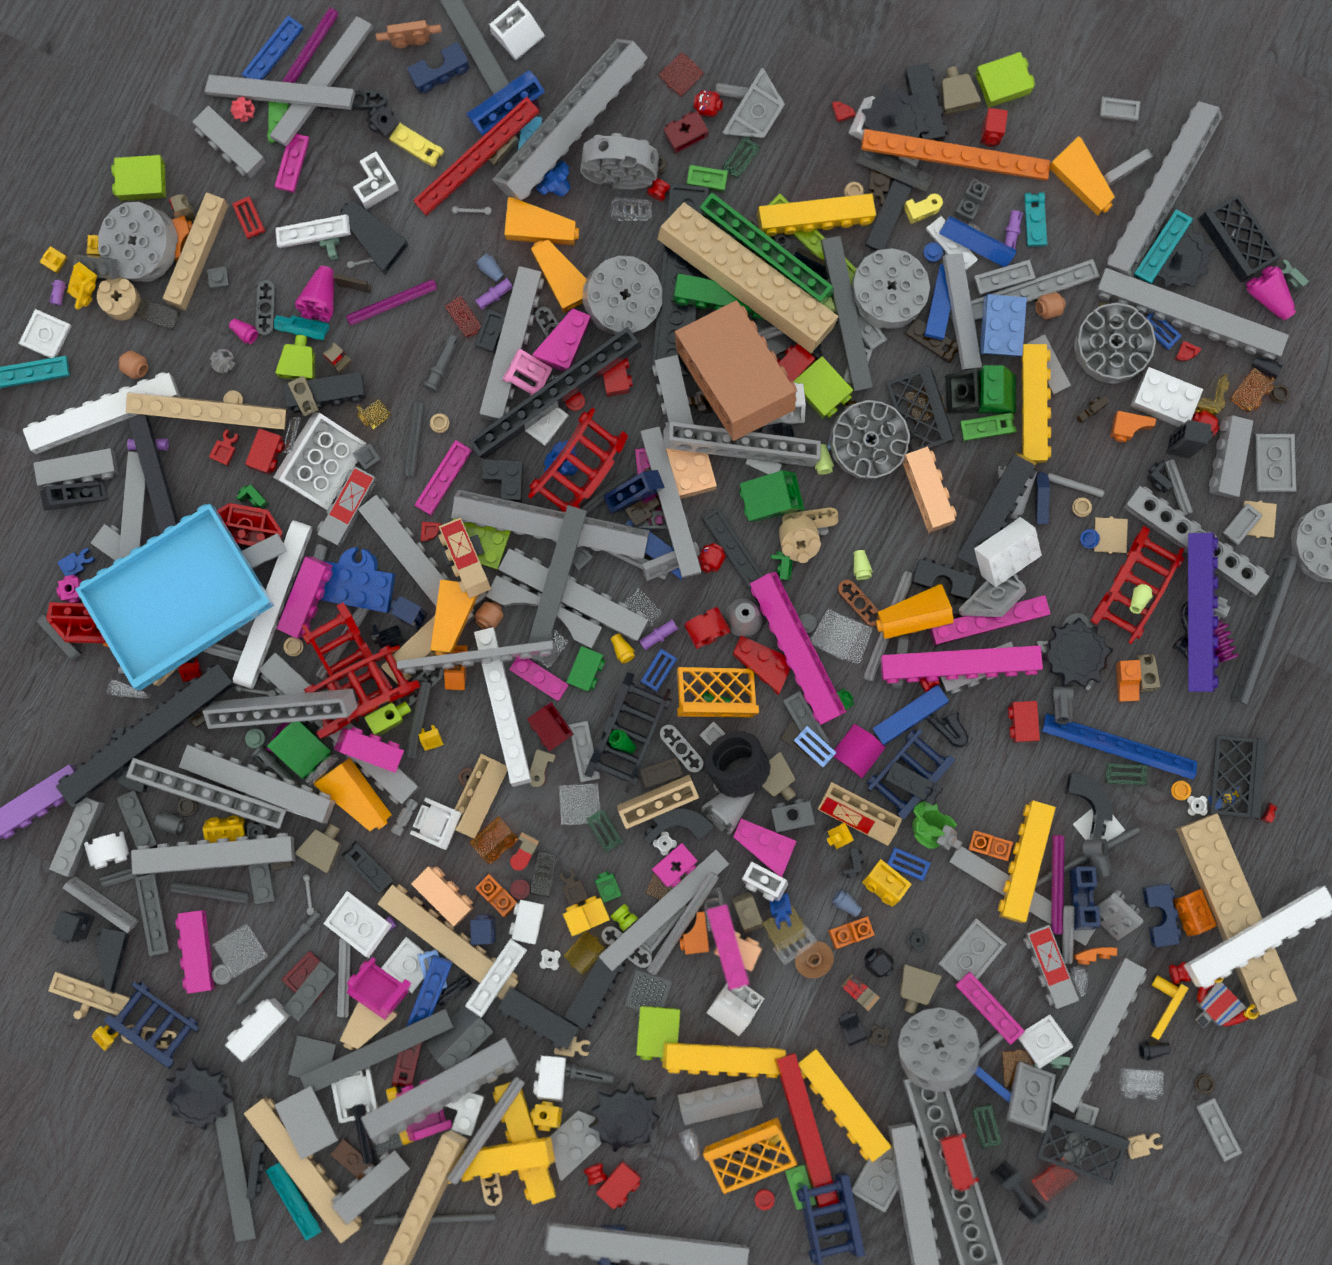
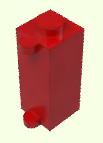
(957, 1162)

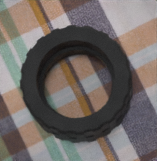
(726, 750)

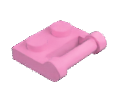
(529, 367)

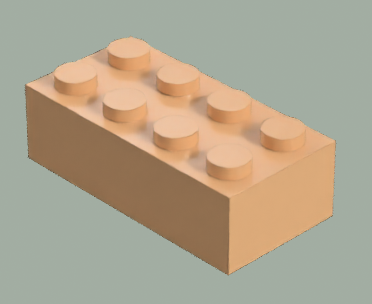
(928, 489)

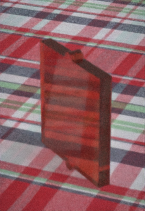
(681, 74)

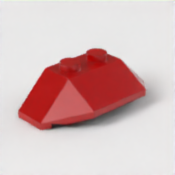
(249, 524)
(73, 623)

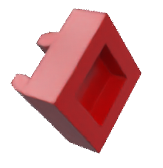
(190, 670)

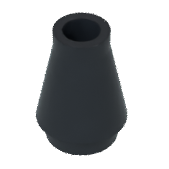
(1267, 367)
(1151, 1050)

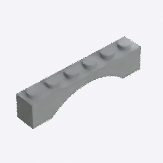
(509, 594)

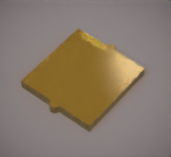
(779, 935)
(584, 952)

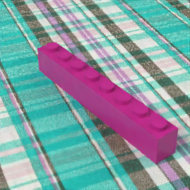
(797, 647)
(961, 663)

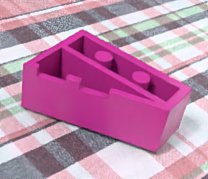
(564, 342)
(369, 749)
(766, 845)

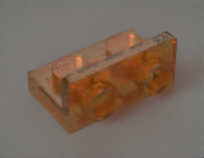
(1251, 390)
(493, 840)

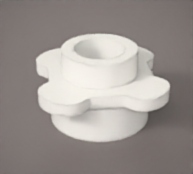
(1202, 805)
(664, 838)
(548, 954)

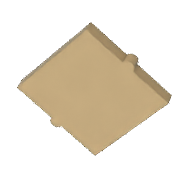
(1266, 525)
(1112, 535)

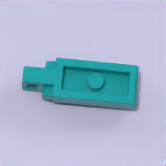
(301, 326)

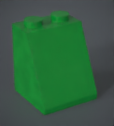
(997, 390)
(771, 496)
(300, 748)

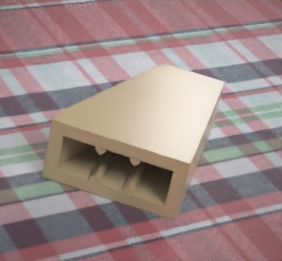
(363, 1026)

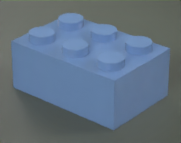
(1003, 326)

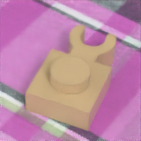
(574, 1046)
(1140, 1145)

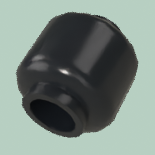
(879, 962)

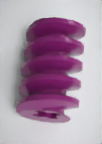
(1224, 650)

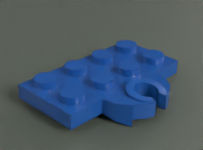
(360, 582)

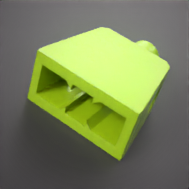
(297, 360)
(378, 720)

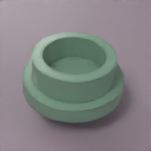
(255, 738)

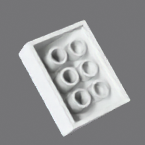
(319, 460)

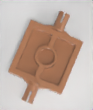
(408, 33)

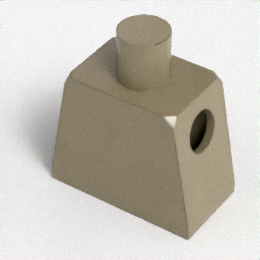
(958, 92)
(779, 778)
(321, 848)
(747, 912)
(917, 987)

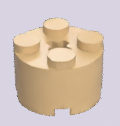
(111, 290)
(799, 538)

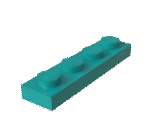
(1163, 247)
(34, 371)
(293, 1201)

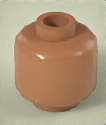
(1050, 305)
(133, 364)
(489, 615)

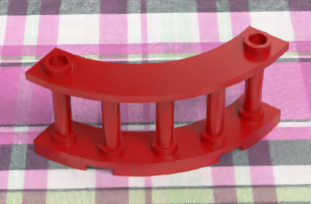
(594, 476)
(1124, 574)
(352, 633)
(366, 704)

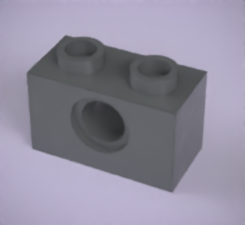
(804, 817)

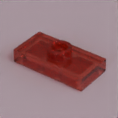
(463, 316)

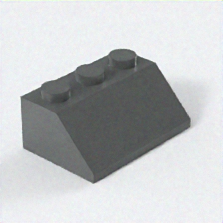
(460, 1041)

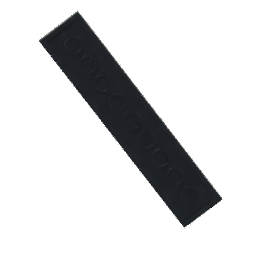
(671, 315)

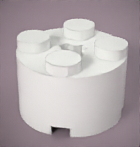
(107, 849)

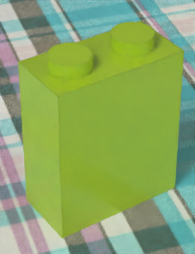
(1005, 79)
(139, 178)
(824, 388)
(655, 1028)

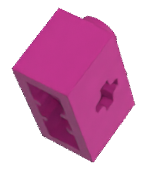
(663, 868)

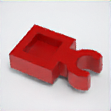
(223, 451)

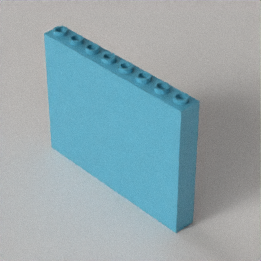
(174, 597)

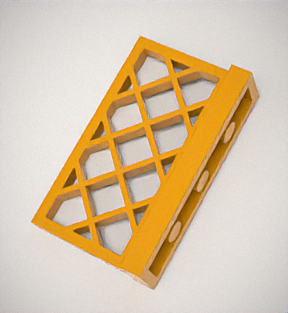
(719, 708)
(739, 1142)

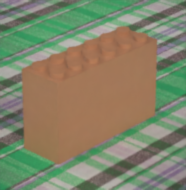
(735, 370)

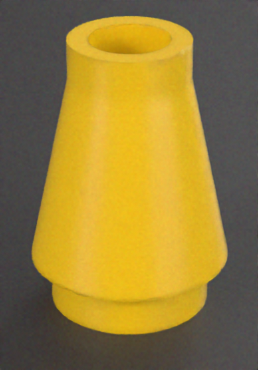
(622, 649)

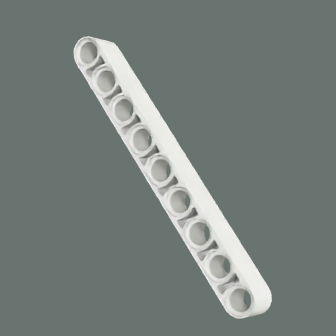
(278, 591)

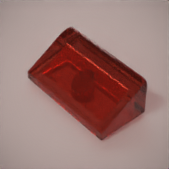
(1054, 1180)

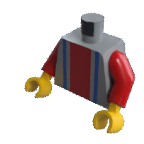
(1221, 1006)

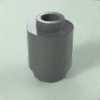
(170, 823)

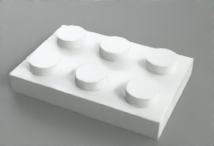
(357, 924)

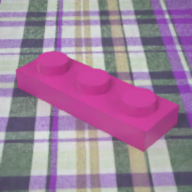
(292, 163)
(539, 678)

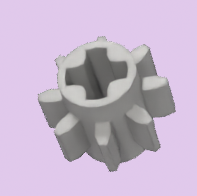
(222, 360)
(1223, 609)

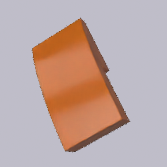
(991, 846)
(496, 895)
(851, 932)
(1090, 954)

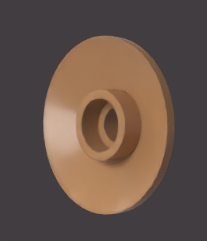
(817, 952)

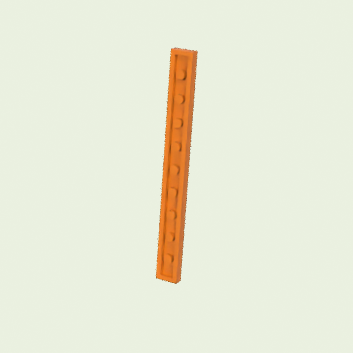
(955, 155)

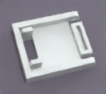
(436, 823)
(352, 1091)

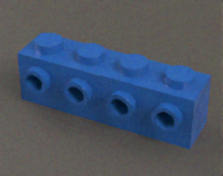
(496, 107)

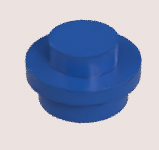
(933, 252)
(1090, 538)

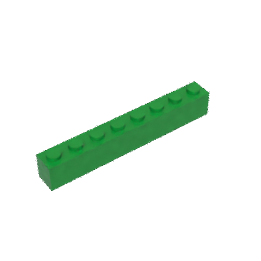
(765, 248)

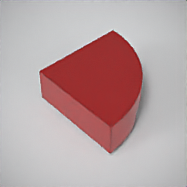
(842, 111)
(1187, 351)
(429, 531)
(1268, 816)

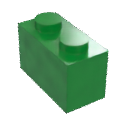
(585, 669)

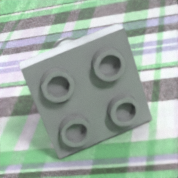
(1117, 916)

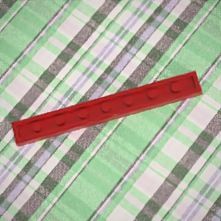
(476, 156)
(805, 1127)

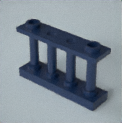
(941, 762)
(148, 1046)
(849, 1224)

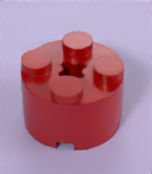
(707, 627)

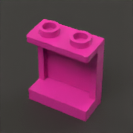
(377, 989)
(430, 1125)

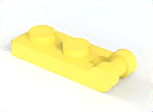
(416, 145)

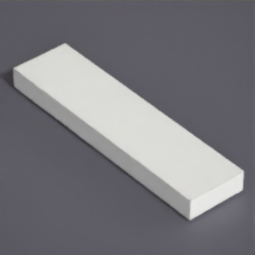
(313, 231)
(496, 978)

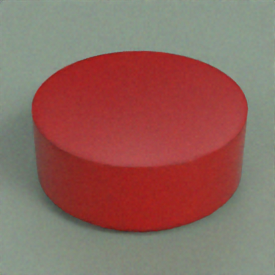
(764, 1199)

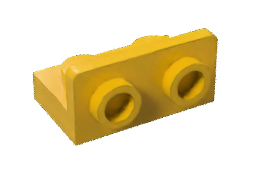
(82, 285)
(224, 828)
(886, 883)

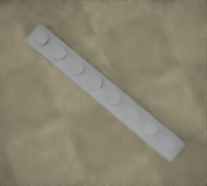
(484, 656)

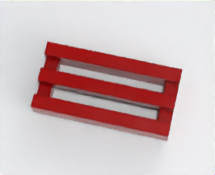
(254, 232)

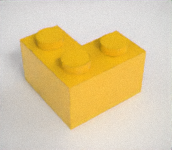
(586, 916)

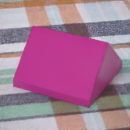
(858, 750)

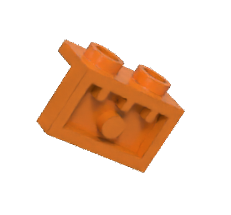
(1194, 913)

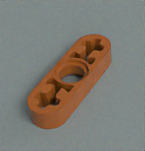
(845, 596)

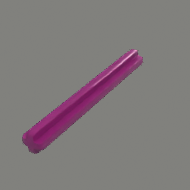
(311, 46)
(391, 302)
(1057, 884)

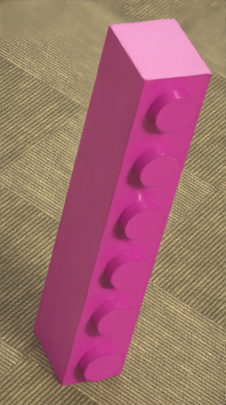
(975, 625)

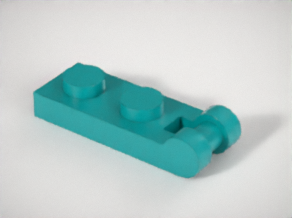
(1035, 220)

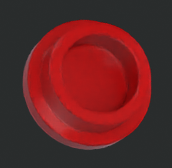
(576, 402)

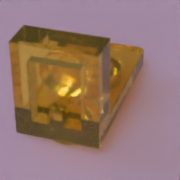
(1217, 406)
(374, 414)

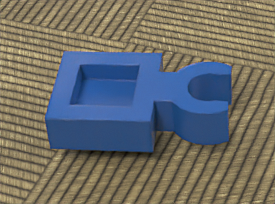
(74, 564)
(781, 910)

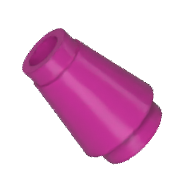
(244, 331)

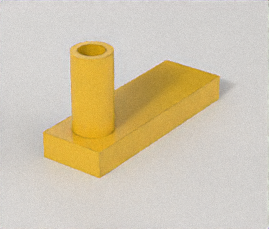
(1177, 995)

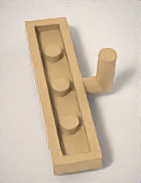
(87, 994)

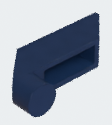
(1042, 498)

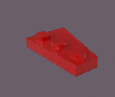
(763, 661)

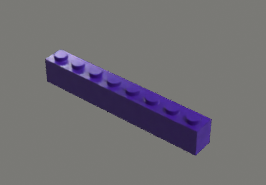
(1202, 612)

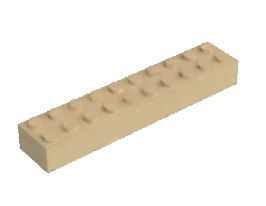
(747, 277)
(1234, 909)

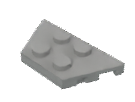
(757, 109)
(992, 600)
(574, 1142)

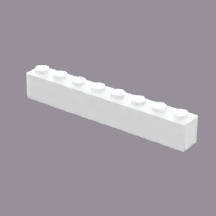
(93, 415)
(504, 712)
(1260, 936)

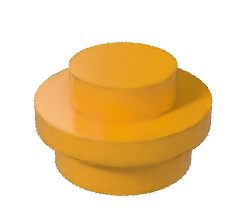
(1181, 790)

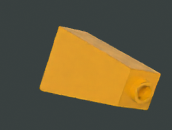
(1081, 174)
(534, 224)
(560, 275)
(916, 613)
(450, 617)
(354, 795)

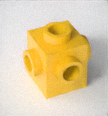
(553, 1116)

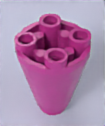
(1272, 292)
(318, 296)

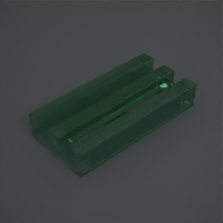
(731, 170)
(1132, 774)
(612, 844)
(975, 1113)

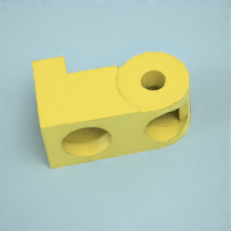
(923, 209)

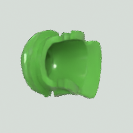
(929, 824)

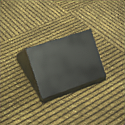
(963, 391)

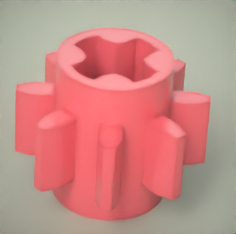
(242, 109)

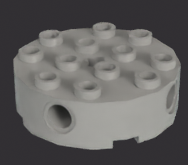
(619, 161)
(140, 240)
(639, 286)
(907, 294)
(1127, 329)
(888, 443)
(1312, 543)
(939, 1049)

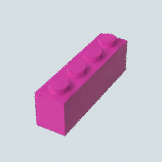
(305, 596)
(727, 947)
(195, 951)

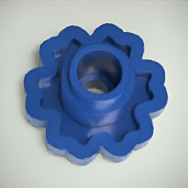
(555, 180)
(566, 467)

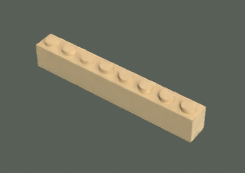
(206, 410)
(441, 935)
(306, 1172)
(425, 1199)

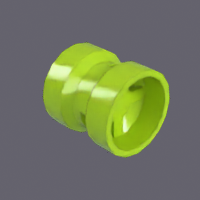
(623, 912)

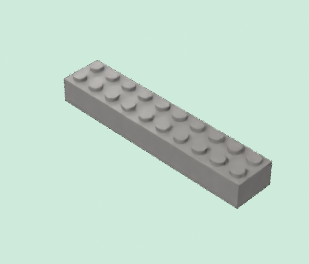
(570, 119)
(962, 1210)

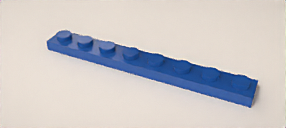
(1121, 747)

